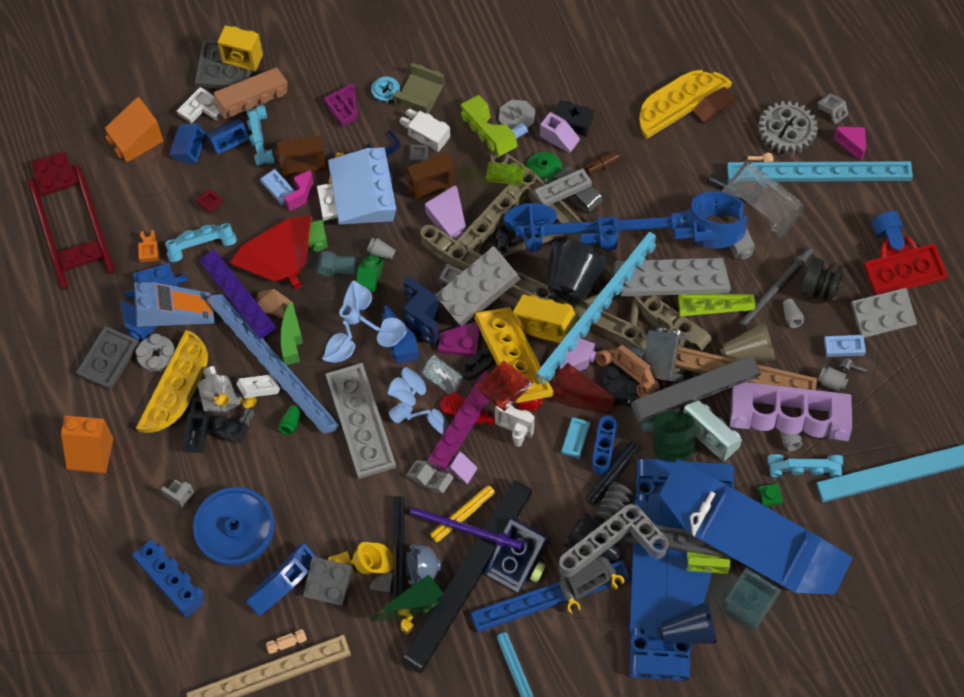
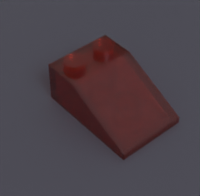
(580, 392)

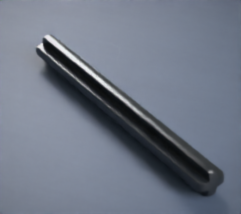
(398, 546)

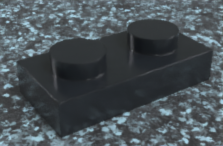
(228, 429)

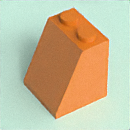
(133, 131)
(86, 444)

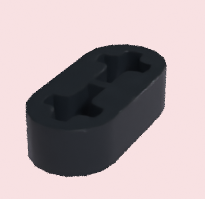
(474, 362)

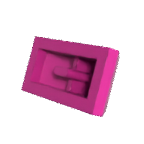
(852, 139)

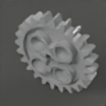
(774, 119)

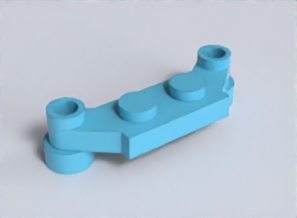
(255, 115)
(204, 234)
(831, 465)

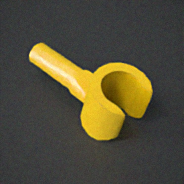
(406, 625)

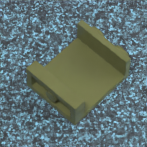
(420, 89)

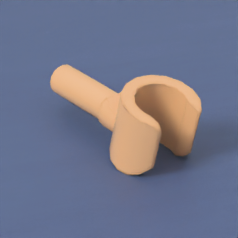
(767, 157)

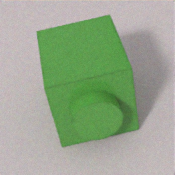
(317, 237)

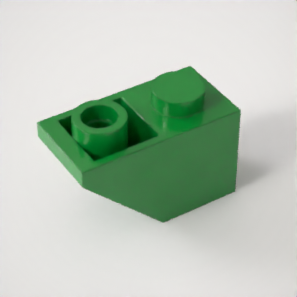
(370, 272)

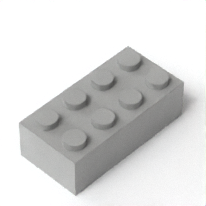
(478, 286)

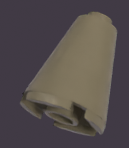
(751, 343)

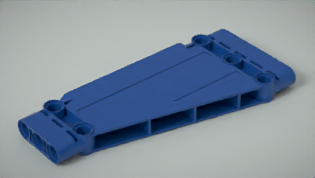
(663, 585)

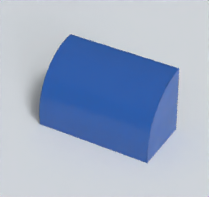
(228, 136)
(188, 143)

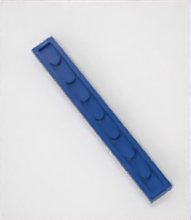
(532, 603)

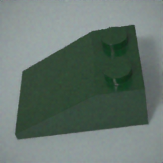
(417, 599)

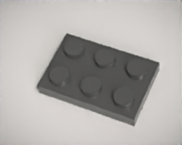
(107, 358)

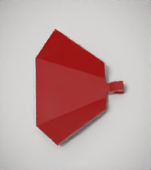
(277, 252)

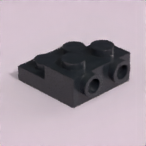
(620, 385)

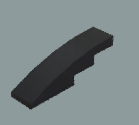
(197, 426)

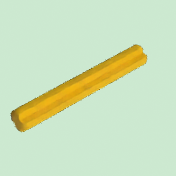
(464, 512)

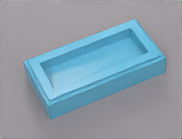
(575, 438)

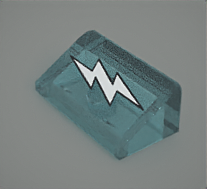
(442, 375)

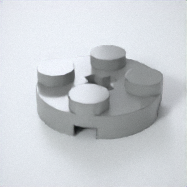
(148, 346)

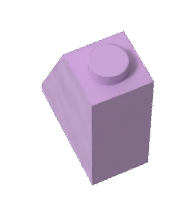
(447, 213)

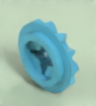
(383, 83)

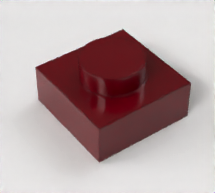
(209, 201)

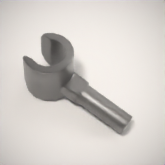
(848, 363)

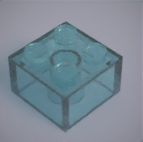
(751, 599)

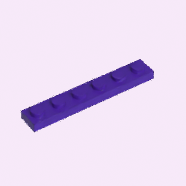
(237, 294)

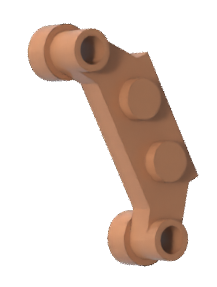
(632, 365)

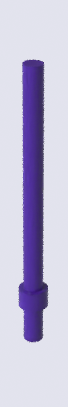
(500, 539)

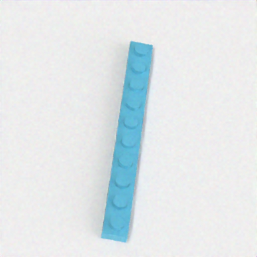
(830, 171)
(593, 313)

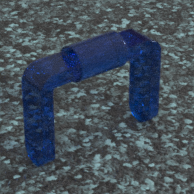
(392, 148)

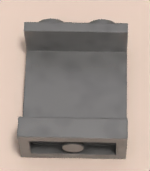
(662, 352)

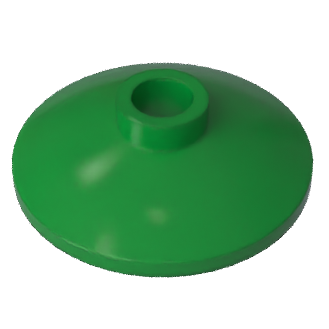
(545, 172)

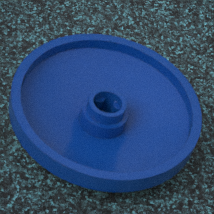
(234, 526)

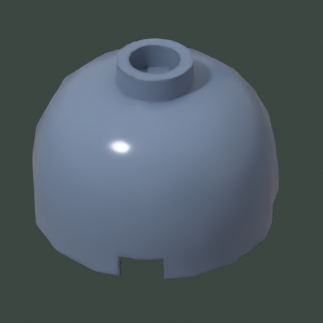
(421, 562)

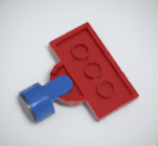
(900, 260)

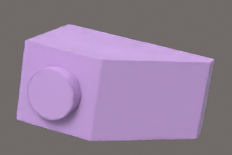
(581, 355)

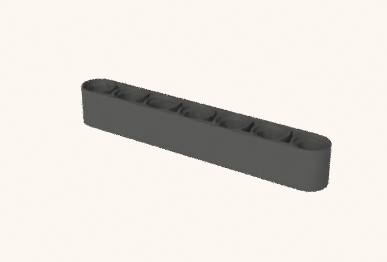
(695, 389)

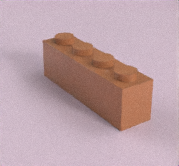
(250, 93)

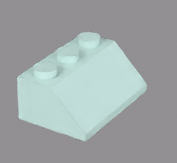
(713, 431)

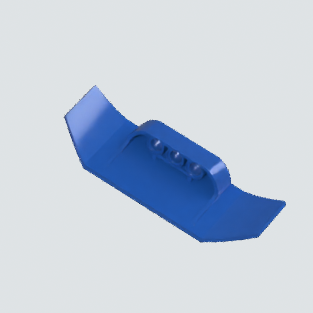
(755, 533)

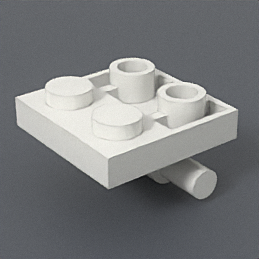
(517, 421)

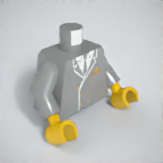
(218, 393)

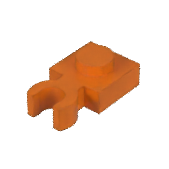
(148, 248)

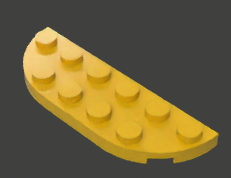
(678, 99)
(176, 385)

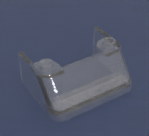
(765, 196)

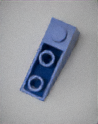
(406, 349)

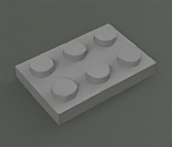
(883, 313)

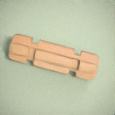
(286, 641)

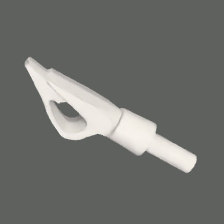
(701, 514)

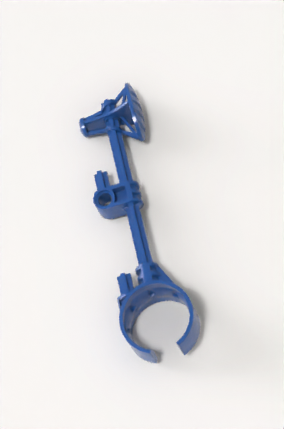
(540, 219)

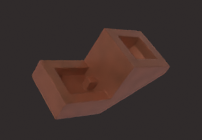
(715, 102)

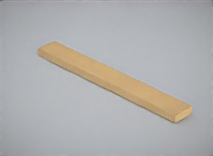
(276, 670)

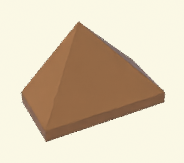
(273, 303)

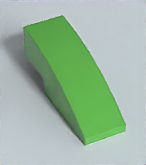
(290, 336)

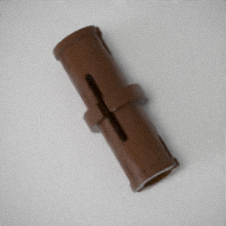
(602, 162)

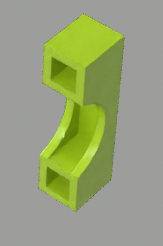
(498, 137)

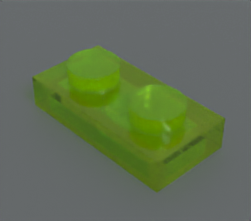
(505, 173)

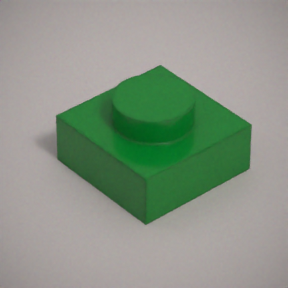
(770, 495)

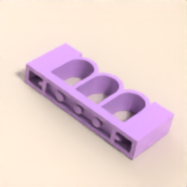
(837, 404)

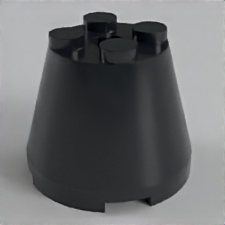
(573, 270)

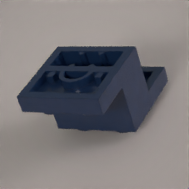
(421, 311)

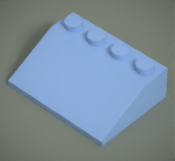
(362, 187)

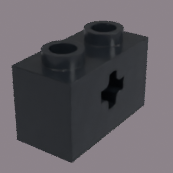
(576, 116)

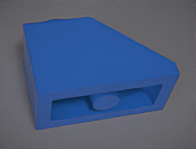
(129, 315)

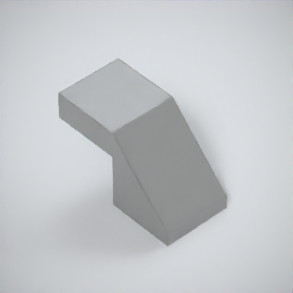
(429, 477)

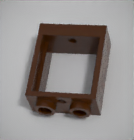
(299, 148)
(431, 176)

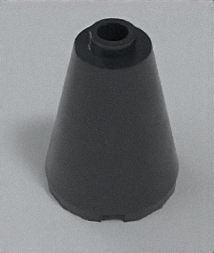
(584, 528)

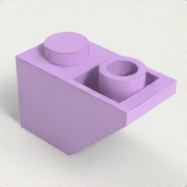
(558, 132)

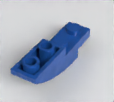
(281, 581)

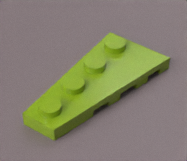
(714, 303)

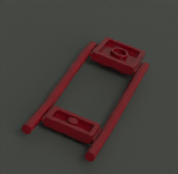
(54, 175)

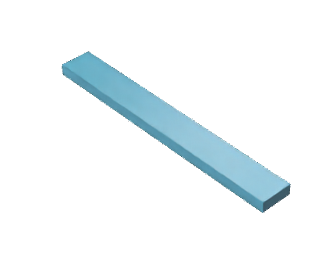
(891, 474)

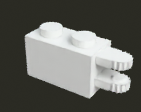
(426, 129)

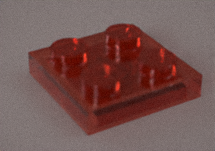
(504, 385)

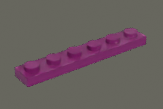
(459, 428)

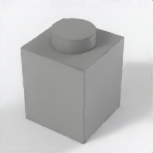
(743, 248)

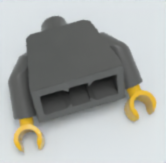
(588, 579)

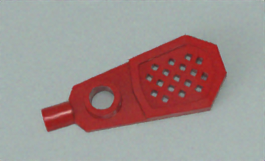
(451, 406)

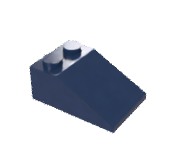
(513, 565)

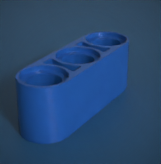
(606, 437)

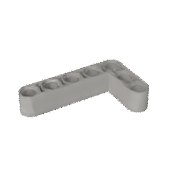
(611, 537)

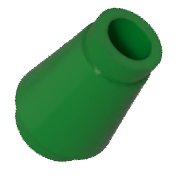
(289, 421)

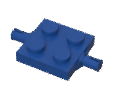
(159, 274)

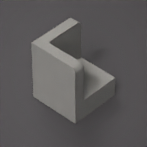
(178, 492)

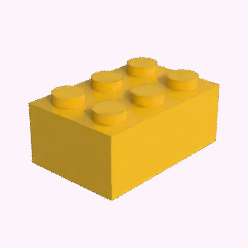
(544, 318)

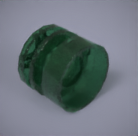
(674, 436)

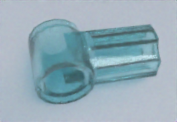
(331, 264)

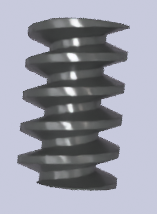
(613, 502)

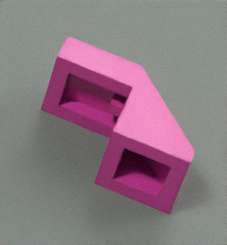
(303, 185)

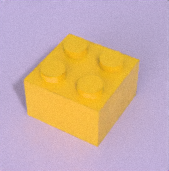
(240, 48)

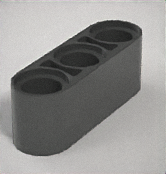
(585, 199)

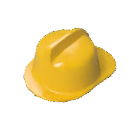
(372, 558)

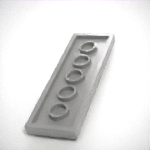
(677, 277)
(360, 421)

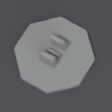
(516, 112)

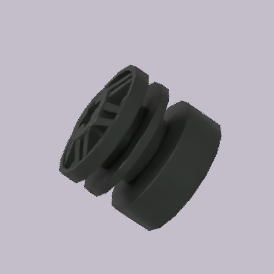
(821, 280)

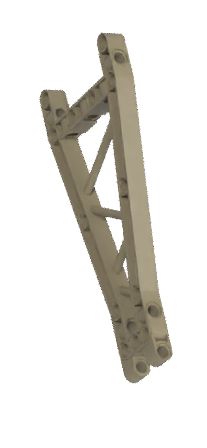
(608, 325)

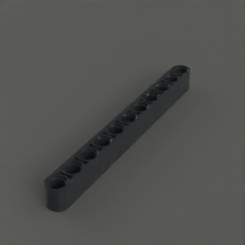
(464, 580)

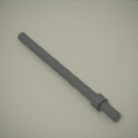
(798, 263)

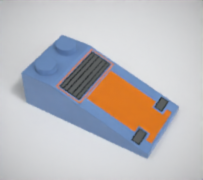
(170, 305)

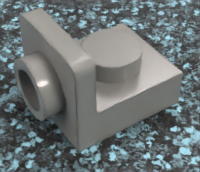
(834, 106)

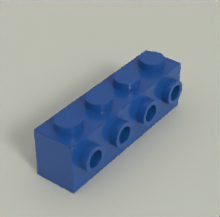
(169, 578)

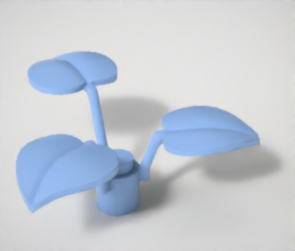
(358, 298)
(401, 389)

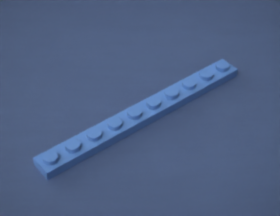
(273, 364)

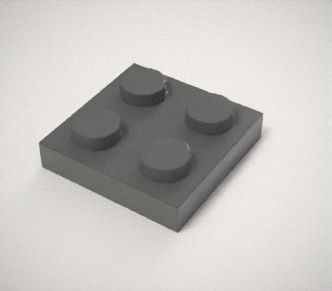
(327, 581)

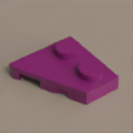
(343, 104)
(460, 340)

